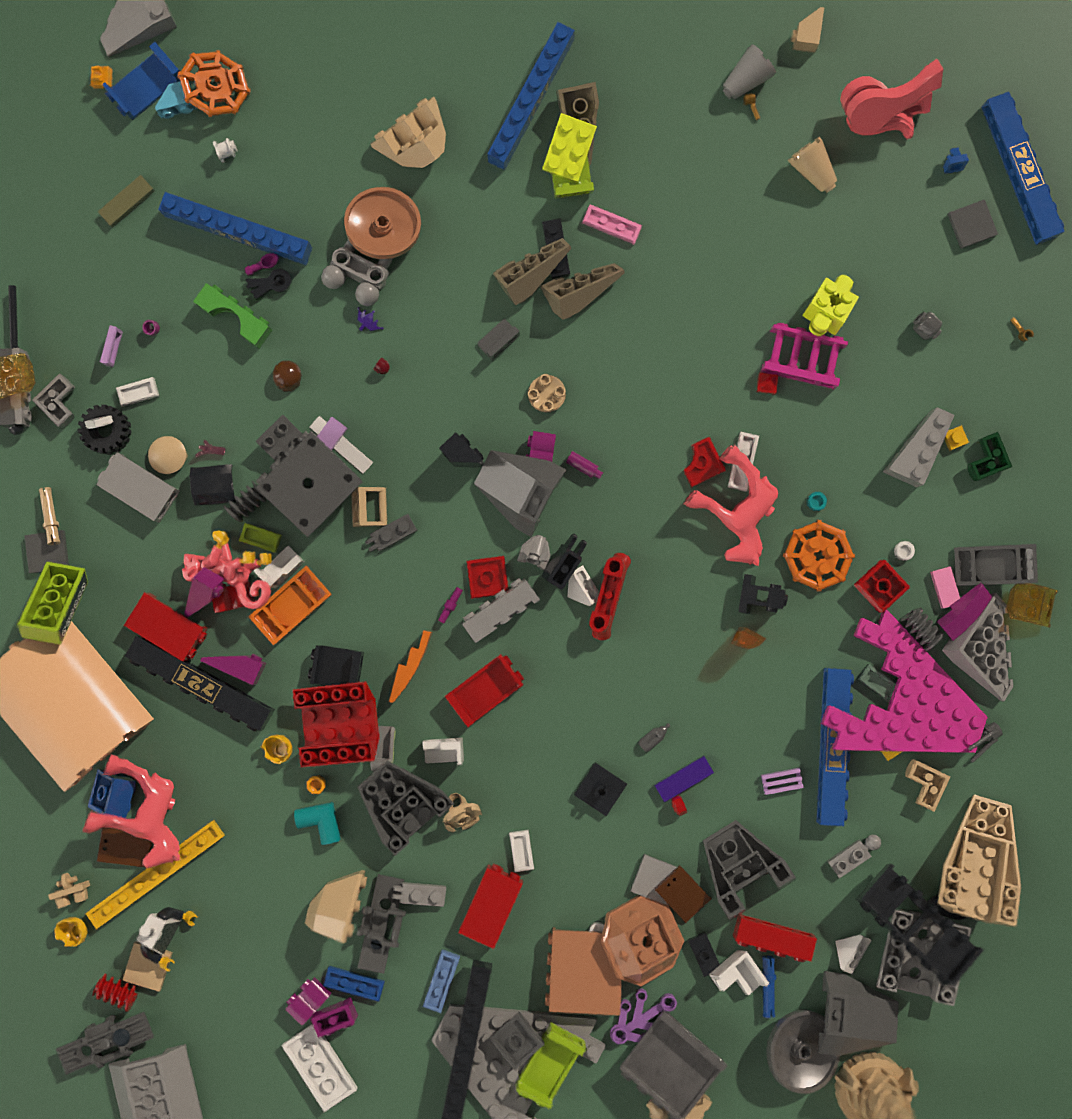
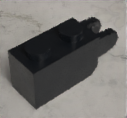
(564, 563)

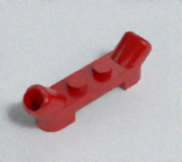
(609, 595)

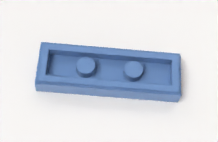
(441, 981)

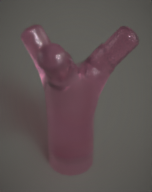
(209, 449)

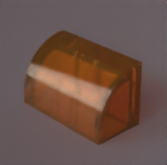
(747, 638)

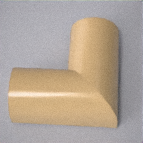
(933, 783)

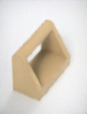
(359, 511)

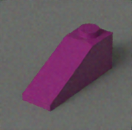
(203, 589)
(242, 667)

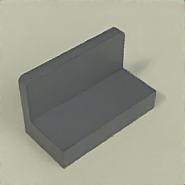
(498, 339)

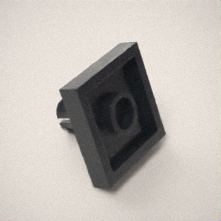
(600, 789)

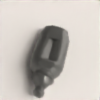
(653, 737)

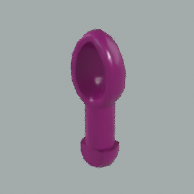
(267, 261)

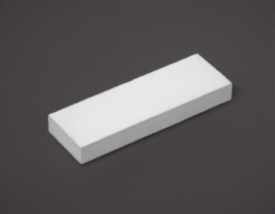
(747, 444)

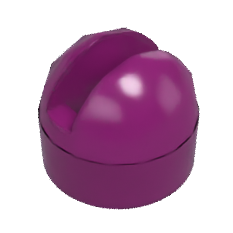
(148, 329)

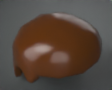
(287, 376)

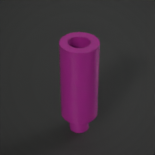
(583, 465)

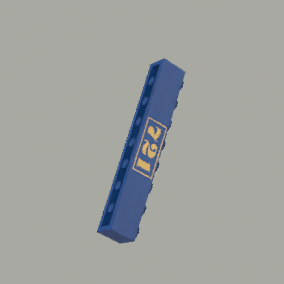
(531, 96)
(1022, 168)
(235, 228)
(833, 763)

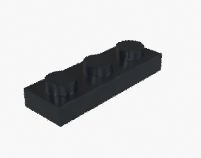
(553, 232)

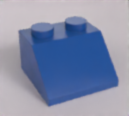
(112, 794)

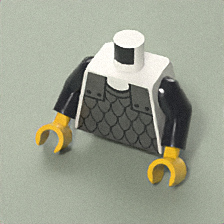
(158, 933)

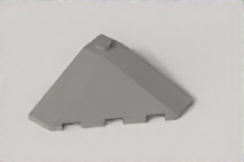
(134, 23)
(982, 650)

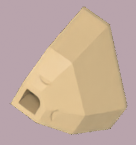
(415, 137)
(335, 905)

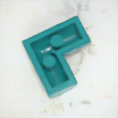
(323, 816)

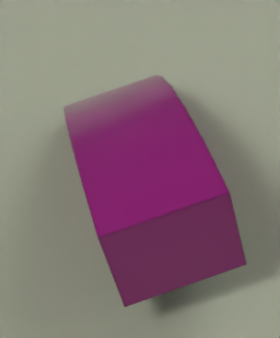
(965, 611)

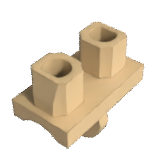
(61, 896)

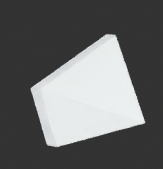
(582, 587)
(851, 951)

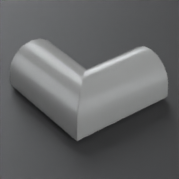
(50, 400)

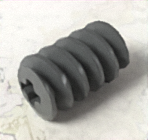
(245, 503)
(923, 628)

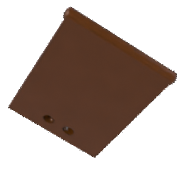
(122, 848)
(682, 894)

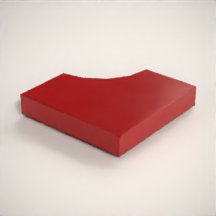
(704, 463)

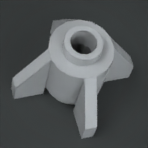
(535, 552)

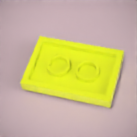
(569, 147)

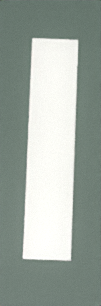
(345, 448)

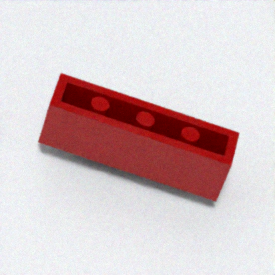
(775, 938)

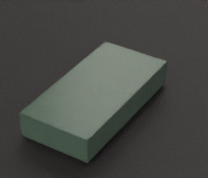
(877, 682)

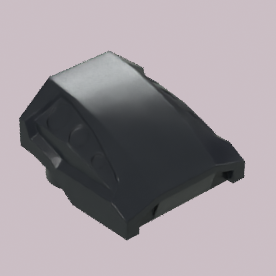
(212, 485)

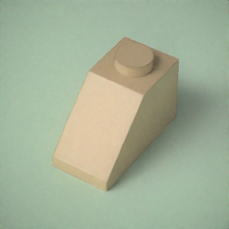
(808, 32)

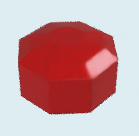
(678, 805)

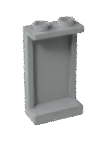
(137, 487)

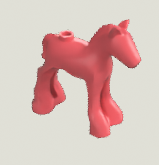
(746, 514)
(149, 817)

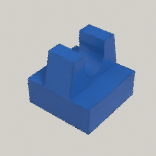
(955, 161)

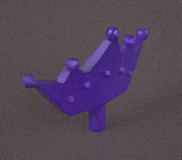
(367, 320)

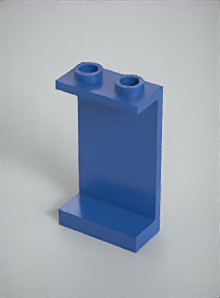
(143, 84)

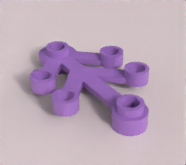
(639, 1020)

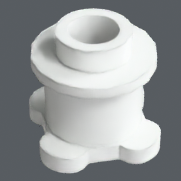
(225, 149)

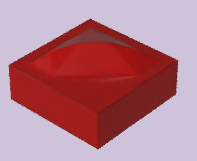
(767, 383)

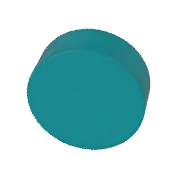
(816, 501)

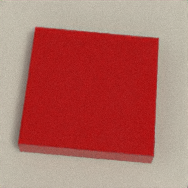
(487, 576)

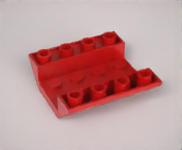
(337, 724)

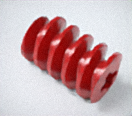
(115, 992)

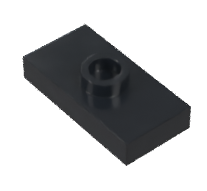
(704, 953)

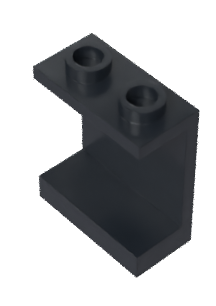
(335, 665)

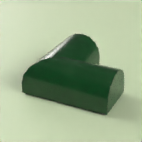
(995, 458)

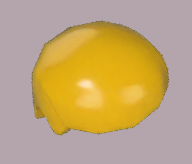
(277, 748)
(71, 931)

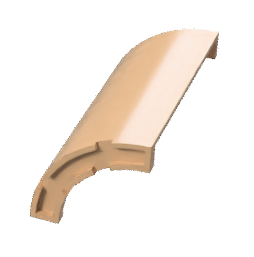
(67, 705)

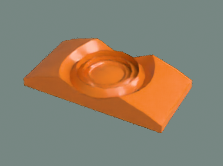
(290, 605)

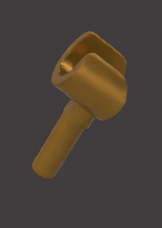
(750, 99)
(1022, 331)

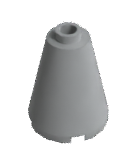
(748, 73)

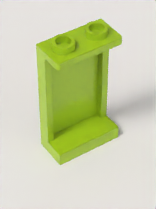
(549, 1065)

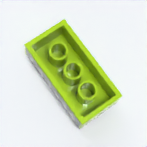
(53, 603)

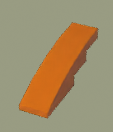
(406, 672)

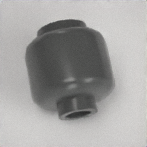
(927, 325)

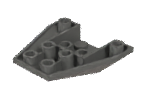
(519, 487)
(400, 804)
(855, 1016)

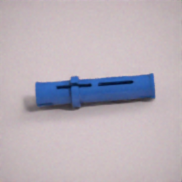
(769, 990)

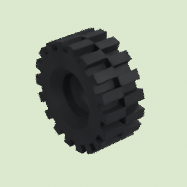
(108, 444)

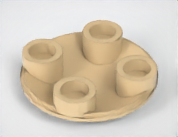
(546, 393)
(167, 455)

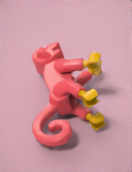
(234, 572)

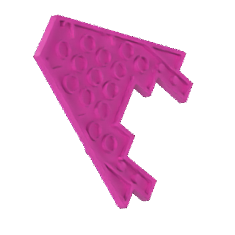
(926, 706)

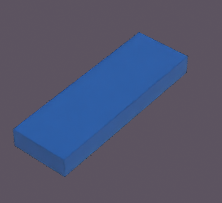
(353, 983)

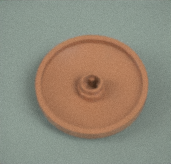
(382, 223)

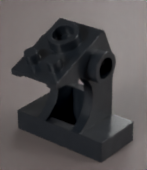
(776, 597)

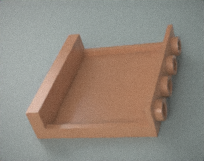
(581, 974)

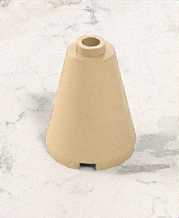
(815, 165)

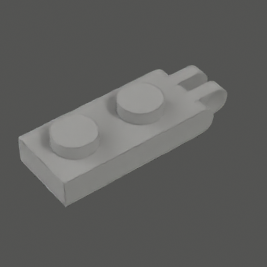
(420, 894)

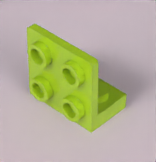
(567, 188)

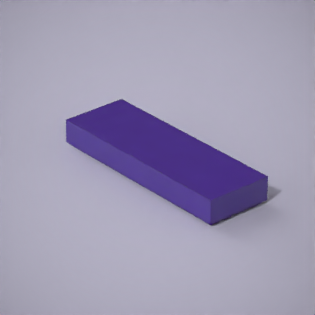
(684, 778)

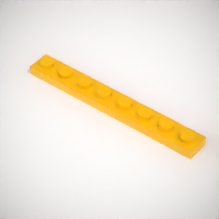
(153, 876)

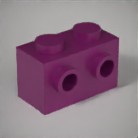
(334, 1017)

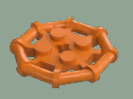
(211, 93)
(829, 552)

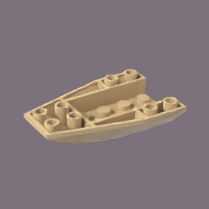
(982, 865)

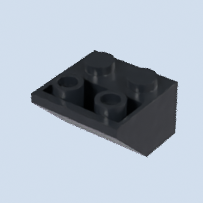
(459, 452)

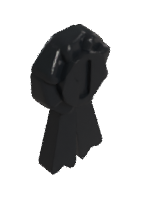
(278, 280)

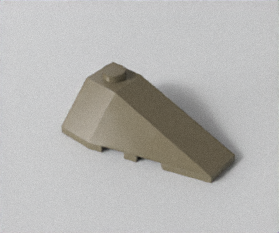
(581, 104)
(524, 277)
(574, 294)

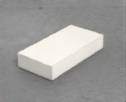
(137, 392)
(521, 850)

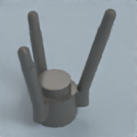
(990, 734)

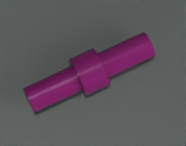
(450, 605)

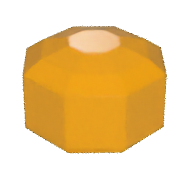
(316, 784)

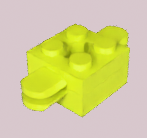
(831, 306)

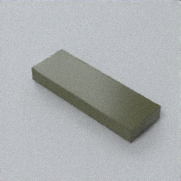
(126, 201)

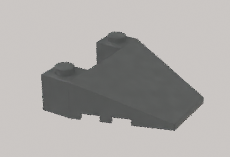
(738, 861)

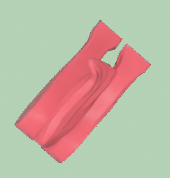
(877, 109)

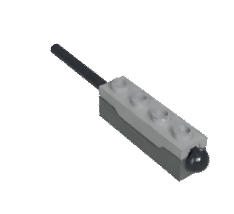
(14, 408)

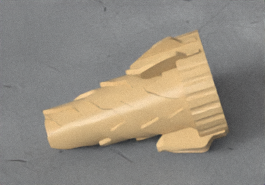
(875, 1088)

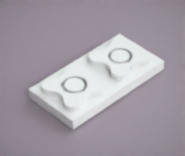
(319, 1067)

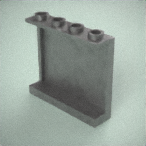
(672, 1066)

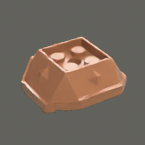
(624, 935)

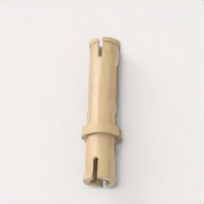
(50, 522)

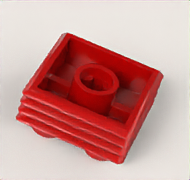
(893, 589)

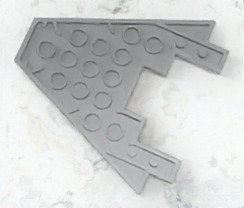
(491, 1075)

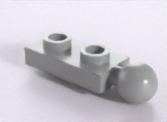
(854, 855)

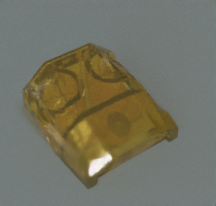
(15, 375)
(1031, 604)

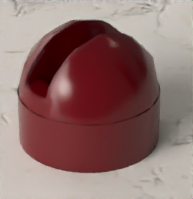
(381, 366)

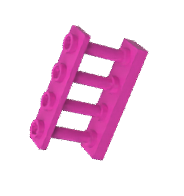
(808, 375)

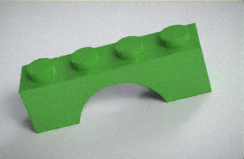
(214, 302)

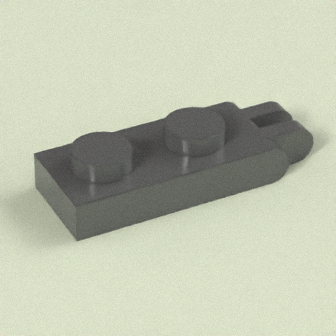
(391, 533)

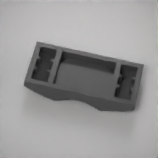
(996, 565)

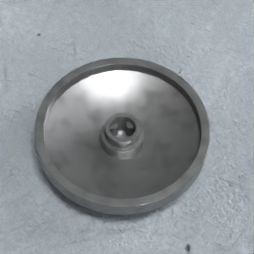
(795, 1055)

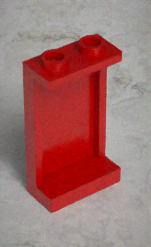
(166, 627)
(485, 689)
(491, 905)

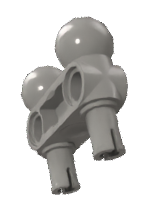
(358, 270)

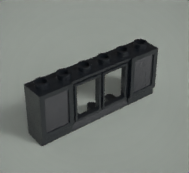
(949, 955)

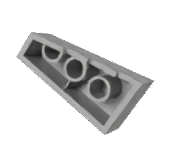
(921, 449)
(499, 610)

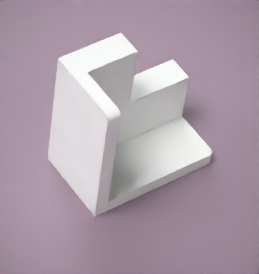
(281, 567)
(444, 750)
(739, 968)

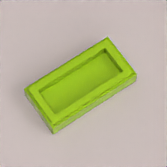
(260, 537)

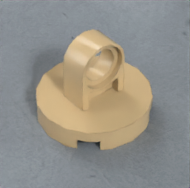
(462, 816)

